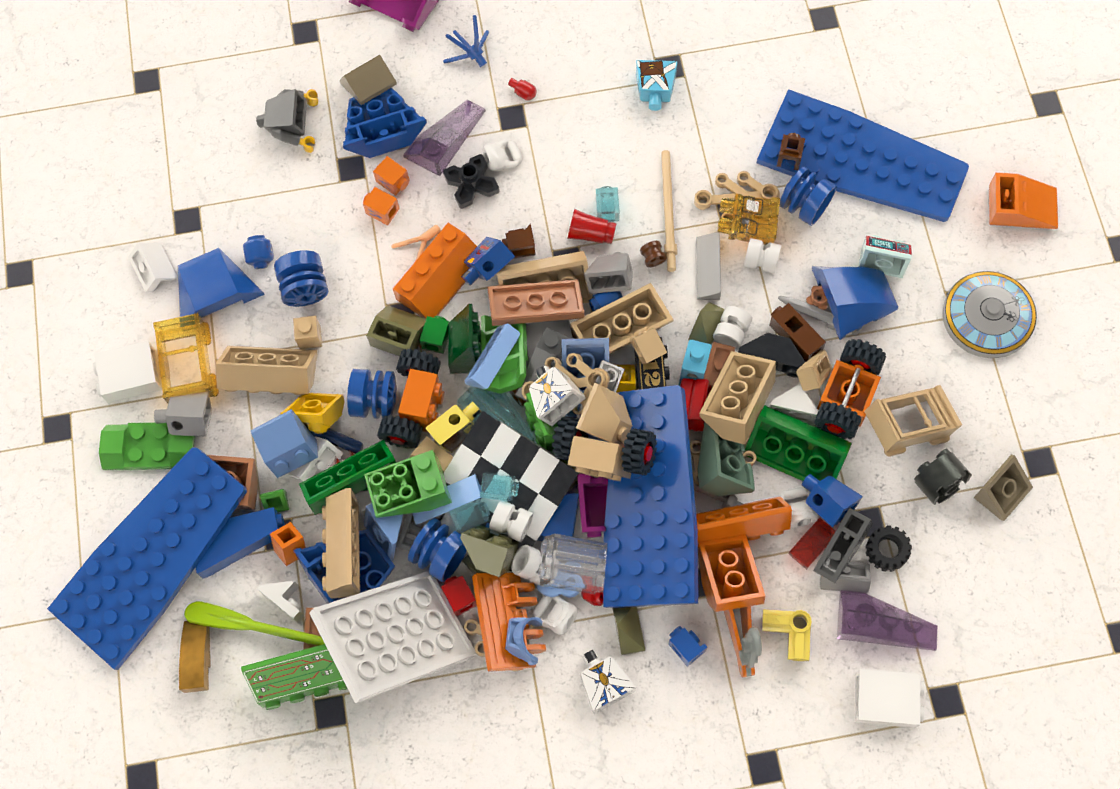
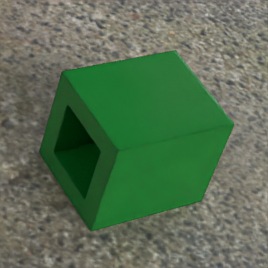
(435, 334)

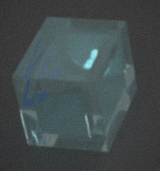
(607, 203)
(499, 486)
(470, 515)

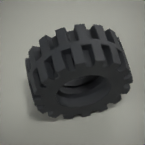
(898, 538)

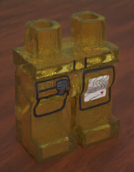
(749, 218)

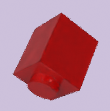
(458, 595)

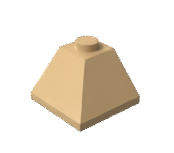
(605, 416)

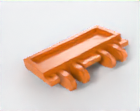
(497, 604)

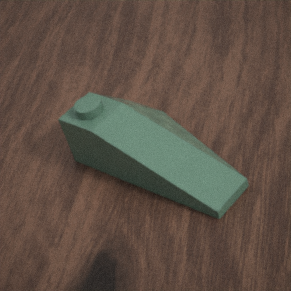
(723, 466)

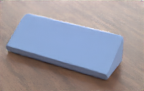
(492, 357)
(460, 493)

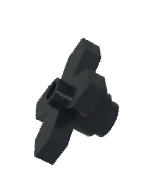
(470, 180)

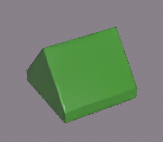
(275, 499)

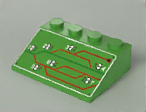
(293, 677)

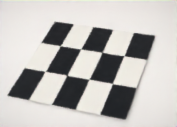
(501, 450)

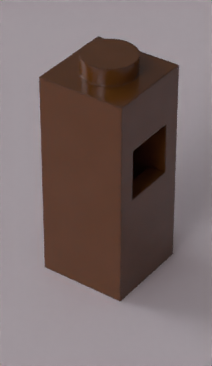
(792, 325)

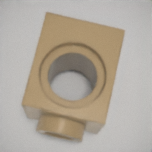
(647, 344)

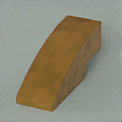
(194, 658)

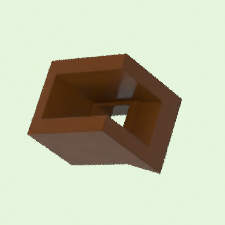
(794, 142)
(520, 242)

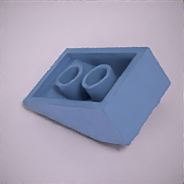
(592, 352)

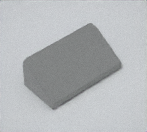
(854, 578)

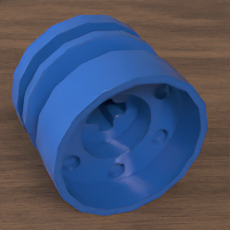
(809, 197)
(301, 278)
(368, 393)
(438, 549)

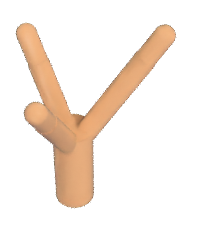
(429, 234)

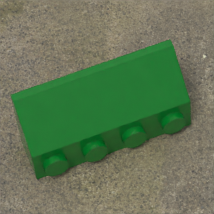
(796, 446)
(345, 475)

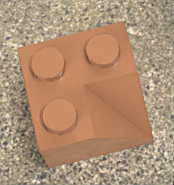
(245, 472)

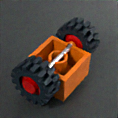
(850, 389)
(418, 402)

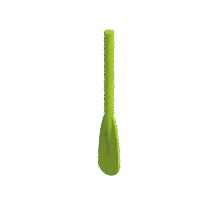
(220, 617)

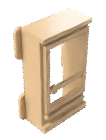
(889, 432)

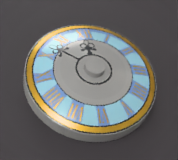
(989, 314)

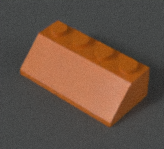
(436, 273)
(752, 518)

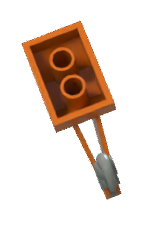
(733, 583)

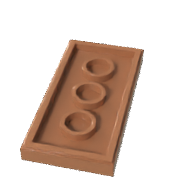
(535, 302)

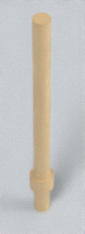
(670, 247)

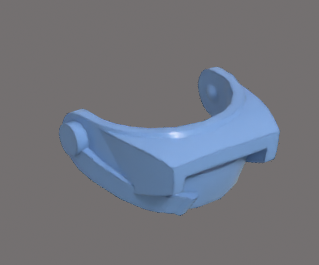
(514, 641)

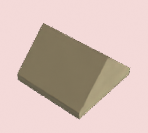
(368, 80)
(1005, 489)

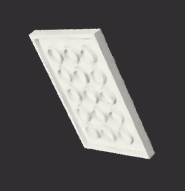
(392, 635)

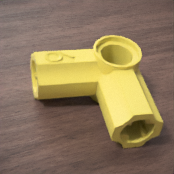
(798, 638)

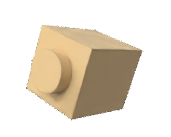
(307, 332)

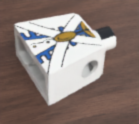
(554, 394)
(604, 681)

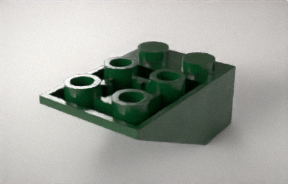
(464, 341)

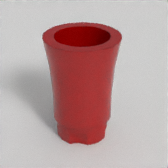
(591, 228)

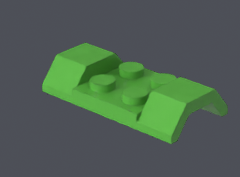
(513, 370)
(141, 447)

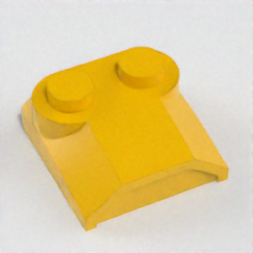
(318, 410)

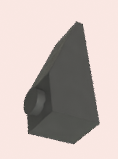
(548, 346)
(843, 545)

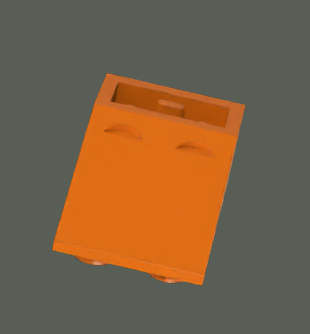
(1022, 202)

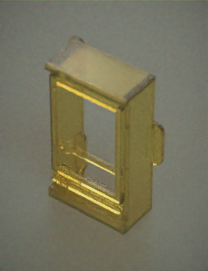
(177, 329)

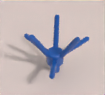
(474, 51)

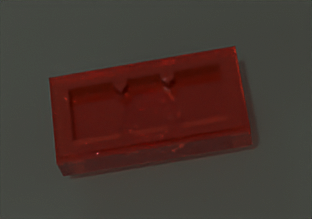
(812, 543)

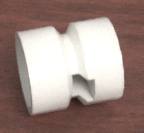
(762, 255)
(732, 326)
(510, 520)
(527, 563)

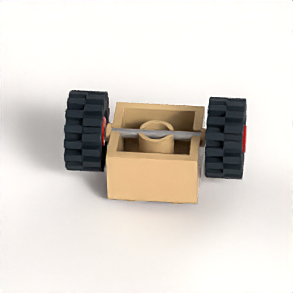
(602, 457)

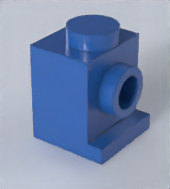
(686, 645)

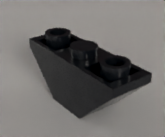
(777, 349)

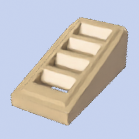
(814, 371)

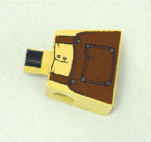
(453, 426)

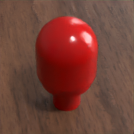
(523, 88)

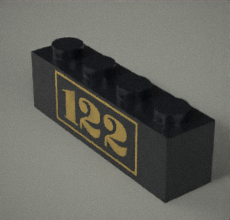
(652, 373)

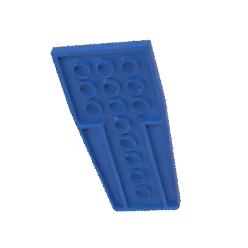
(865, 158)
(654, 515)
(148, 558)

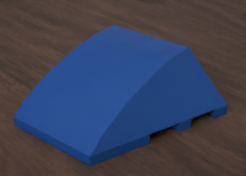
(381, 125)
(212, 284)
(855, 296)
(374, 564)

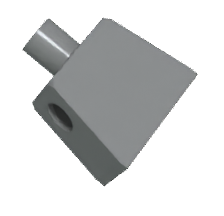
(609, 273)
(186, 414)

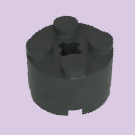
(942, 477)

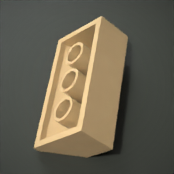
(550, 269)
(623, 318)
(266, 370)
(739, 396)
(342, 545)

